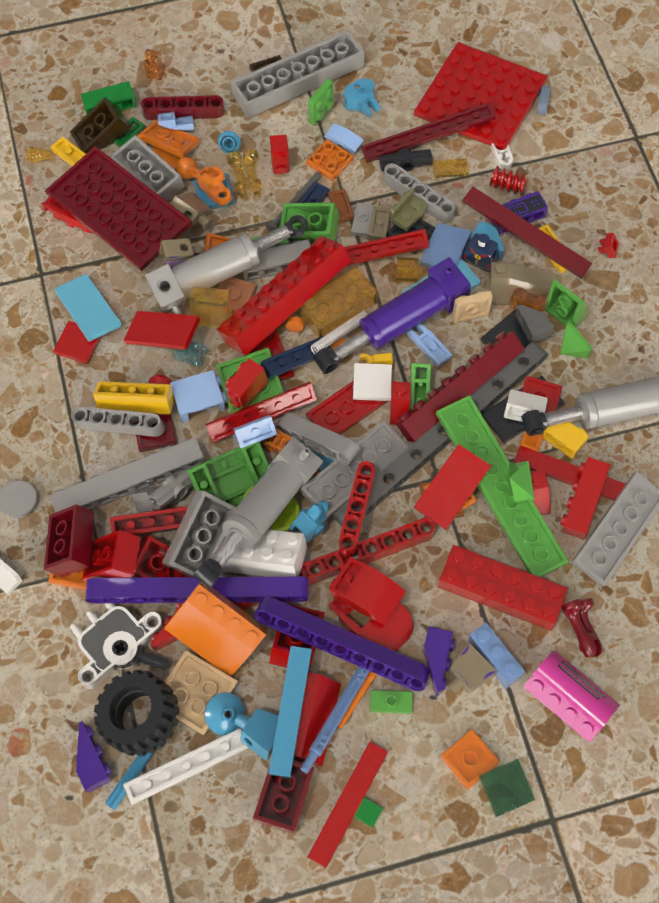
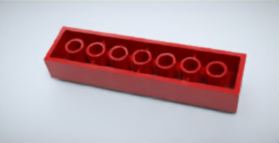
(283, 295)

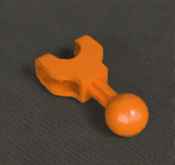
(208, 179)

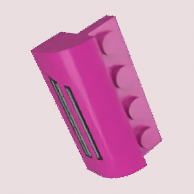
(571, 696)

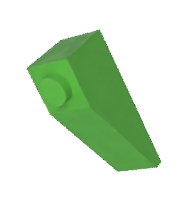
(419, 382)

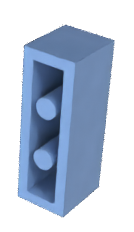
(494, 651)

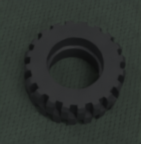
(116, 700)

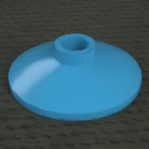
(216, 709)

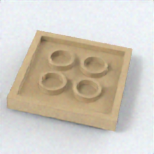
(194, 685)

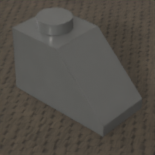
(534, 324)

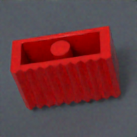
(279, 154)

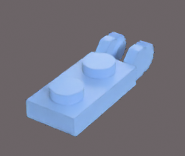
(430, 345)

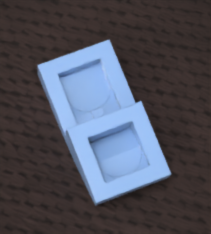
(169, 121)
(344, 137)

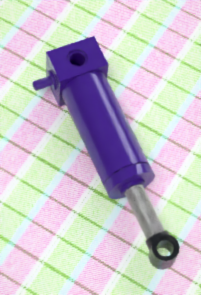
(402, 313)

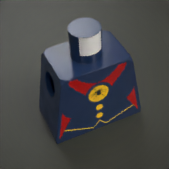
(481, 252)

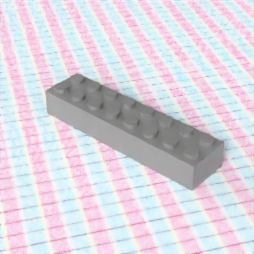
(297, 74)

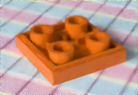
(329, 160)

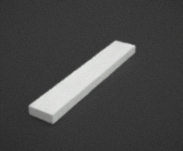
(184, 767)

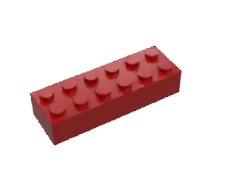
(502, 587)

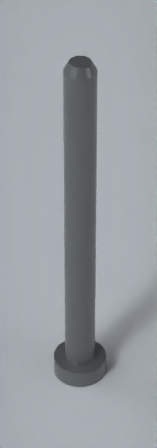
(274, 225)

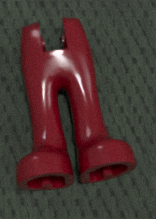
(577, 614)

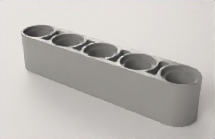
(402, 182)
(110, 417)
(318, 438)

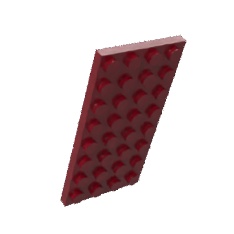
(118, 207)

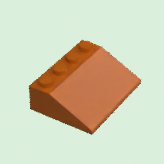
(216, 629)

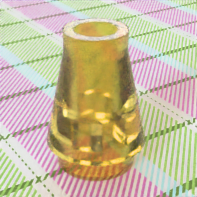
(37, 154)

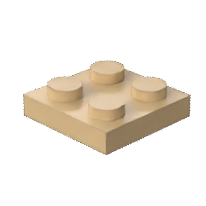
(472, 306)

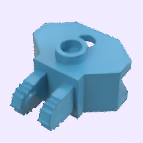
(362, 97)
(311, 521)

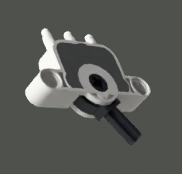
(112, 633)

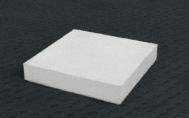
(372, 382)

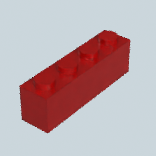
(585, 498)
(149, 520)

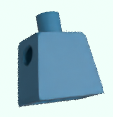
(258, 731)

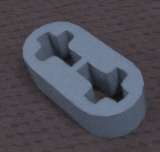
(543, 101)

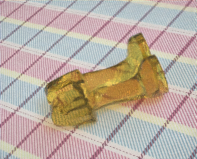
(250, 159)

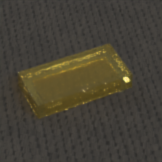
(450, 168)

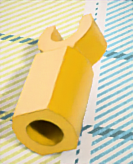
(382, 358)

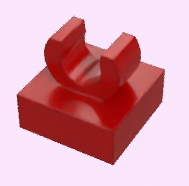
(610, 245)

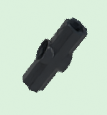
(407, 159)

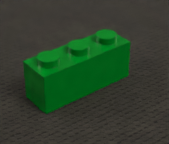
(119, 94)

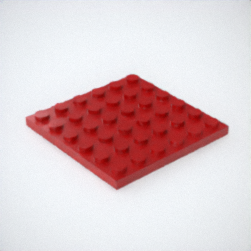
(479, 78)

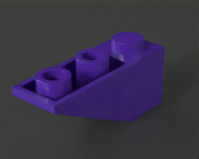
(435, 651)
(89, 765)

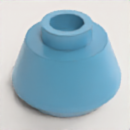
(229, 142)

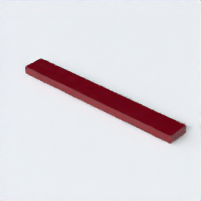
(428, 132)
(527, 232)

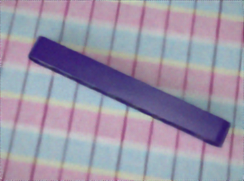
(342, 643)

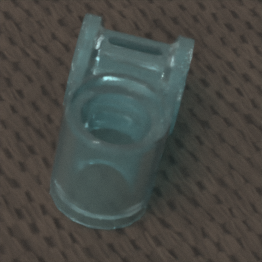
(192, 355)

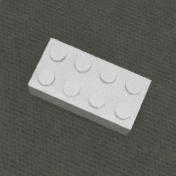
(273, 556)

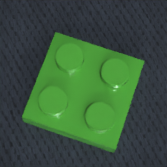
(320, 102)

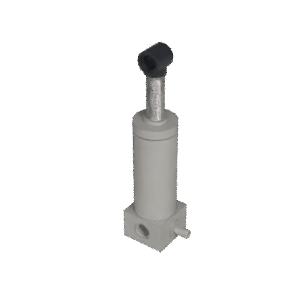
(214, 265)
(601, 407)
(261, 506)

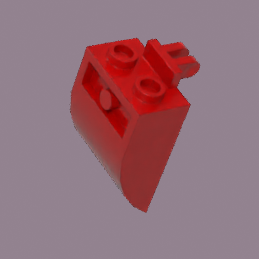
(366, 590)

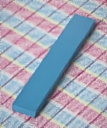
(290, 712)

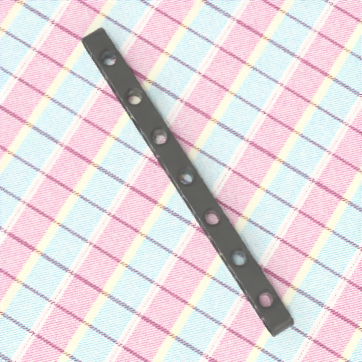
(433, 442)

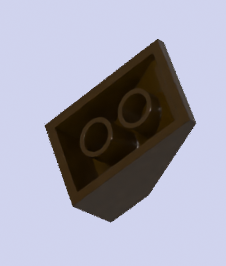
(100, 126)

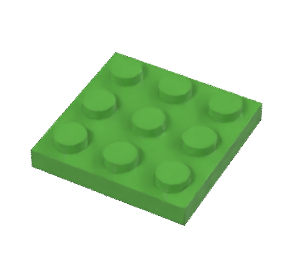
(230, 368)

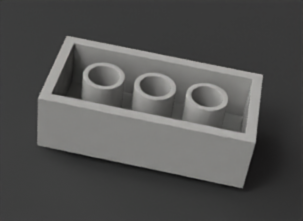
(148, 168)
(198, 533)

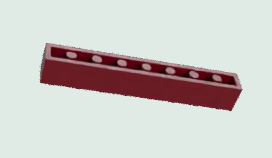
(462, 384)

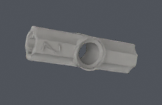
(173, 488)

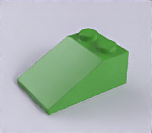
(320, 219)
(565, 305)

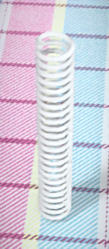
(336, 330)

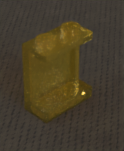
(210, 306)

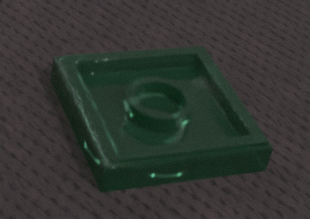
(506, 787)

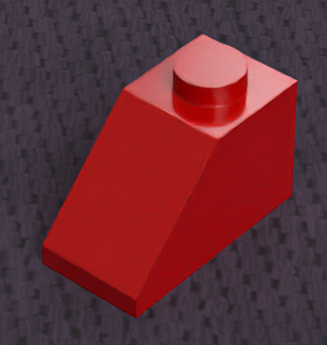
(399, 400)
(541, 491)

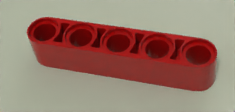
(356, 517)

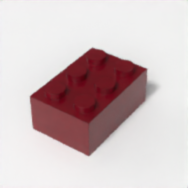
(69, 541)
(283, 799)

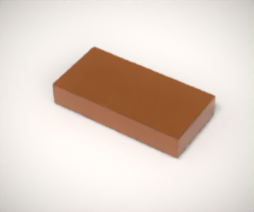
(343, 205)

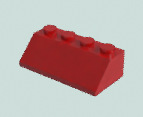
(318, 703)

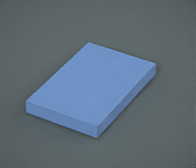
(445, 243)

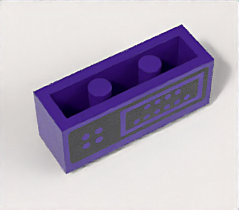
(530, 207)

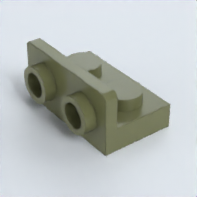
(407, 210)

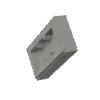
(362, 219)

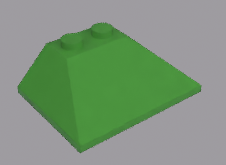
(230, 473)

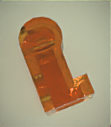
(153, 61)
(522, 297)

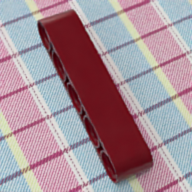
(196, 106)

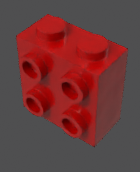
(246, 384)

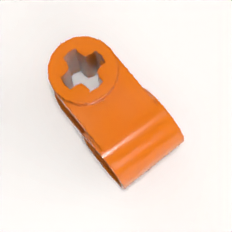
(277, 442)

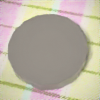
(18, 499)

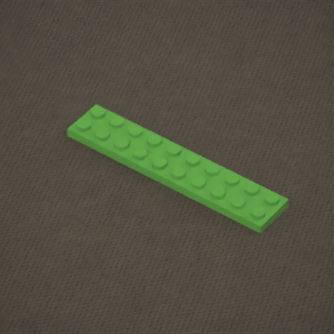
(519, 520)

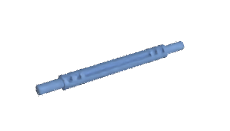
(335, 718)

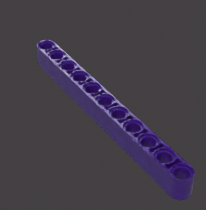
(178, 589)

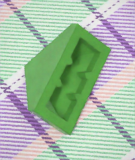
(574, 343)
(521, 481)

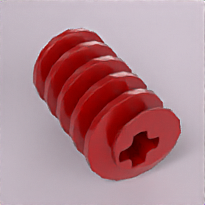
(508, 180)

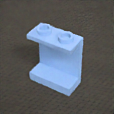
(198, 393)
(254, 431)

